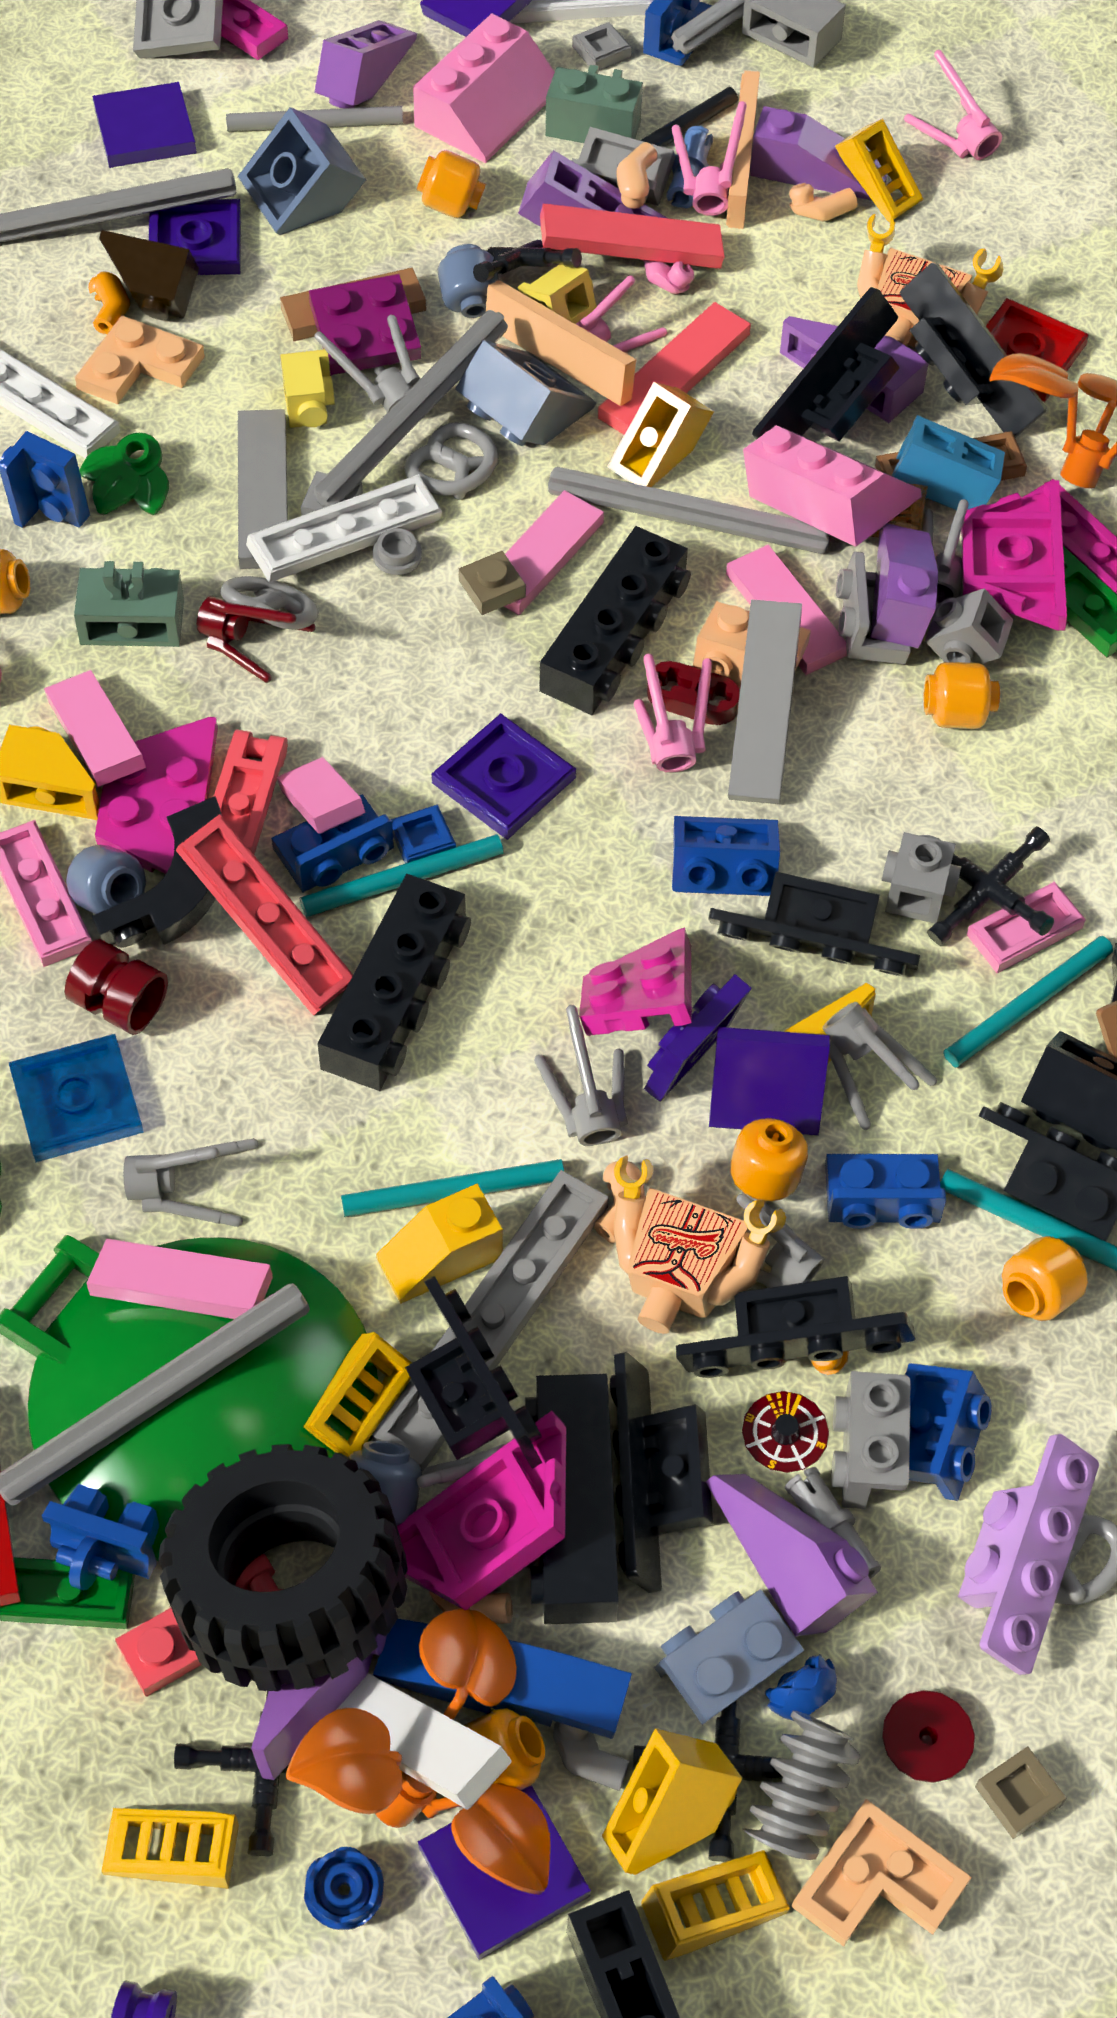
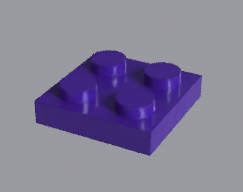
(688, 1043)

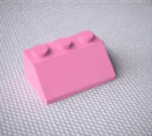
(483, 89)
(823, 486)

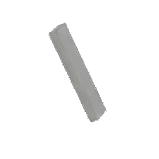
(260, 476)
(765, 702)

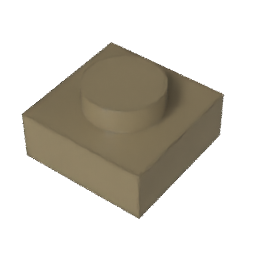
(492, 582)
(1020, 1792)

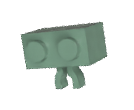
(592, 100)
(129, 606)

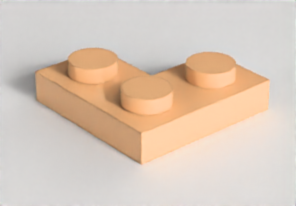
(133, 350)
(874, 1860)

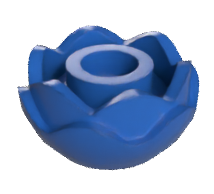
(804, 1689)
(341, 1868)

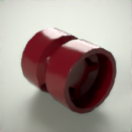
(119, 989)

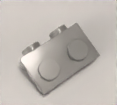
(605, 151)
(855, 620)
(874, 1437)

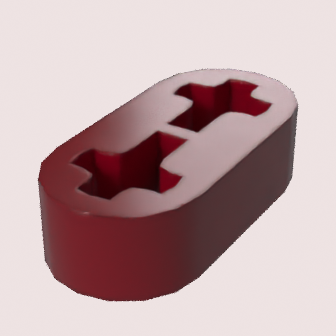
(683, 696)

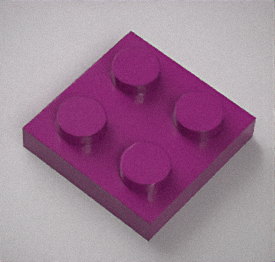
(357, 322)

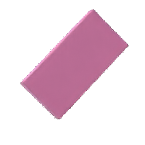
(321, 795)
(1009, 939)

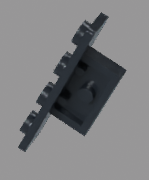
(965, 351)
(840, 376)
(818, 917)
(1058, 1176)
(793, 1323)
(463, 1393)
(660, 1471)

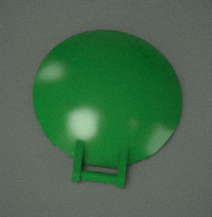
(110, 1345)

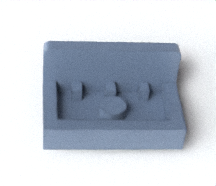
(729, 1655)

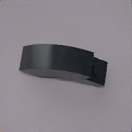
(174, 902)

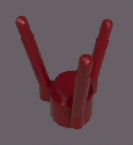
(230, 621)

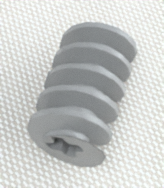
(804, 1788)

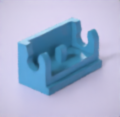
(949, 464)

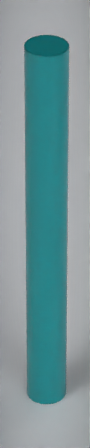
(393, 877)
(1028, 1001)
(437, 1189)
(1029, 1218)

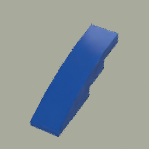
(545, 1689)

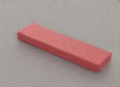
(631, 236)
(682, 361)
(265, 914)

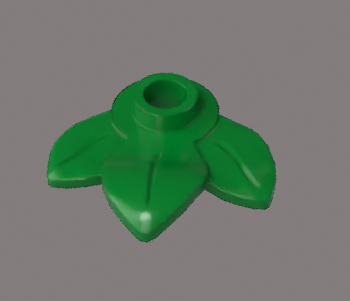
(124, 478)

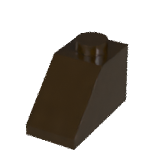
(154, 273)

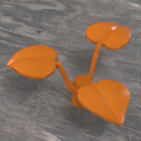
(1087, 452)
(352, 1762)

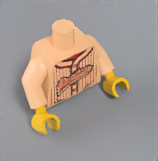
(896, 269)
(683, 1251)

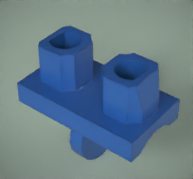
(98, 1545)

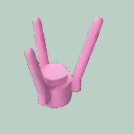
(974, 131)
(712, 183)
(596, 326)
(672, 743)

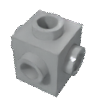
(969, 628)
(920, 876)

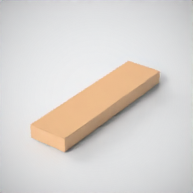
(741, 169)
(563, 343)

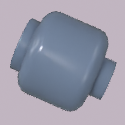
(457, 283)
(104, 878)
(395, 1473)

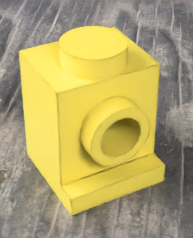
(564, 291)
(307, 387)

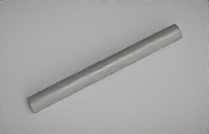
(332, 117)

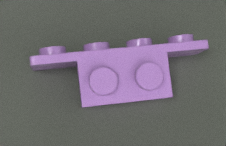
(1026, 1552)

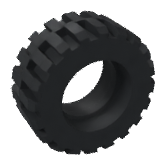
(299, 1629)

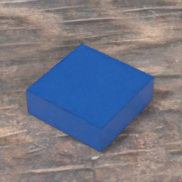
(422, 834)

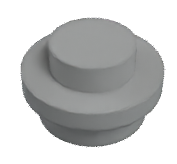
(397, 552)

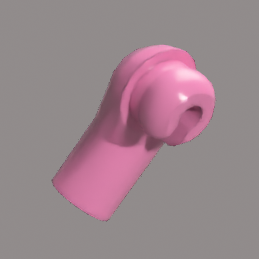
(672, 279)

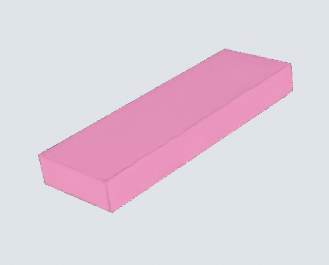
(551, 544)
(766, 578)
(94, 728)
(41, 895)
(178, 1279)

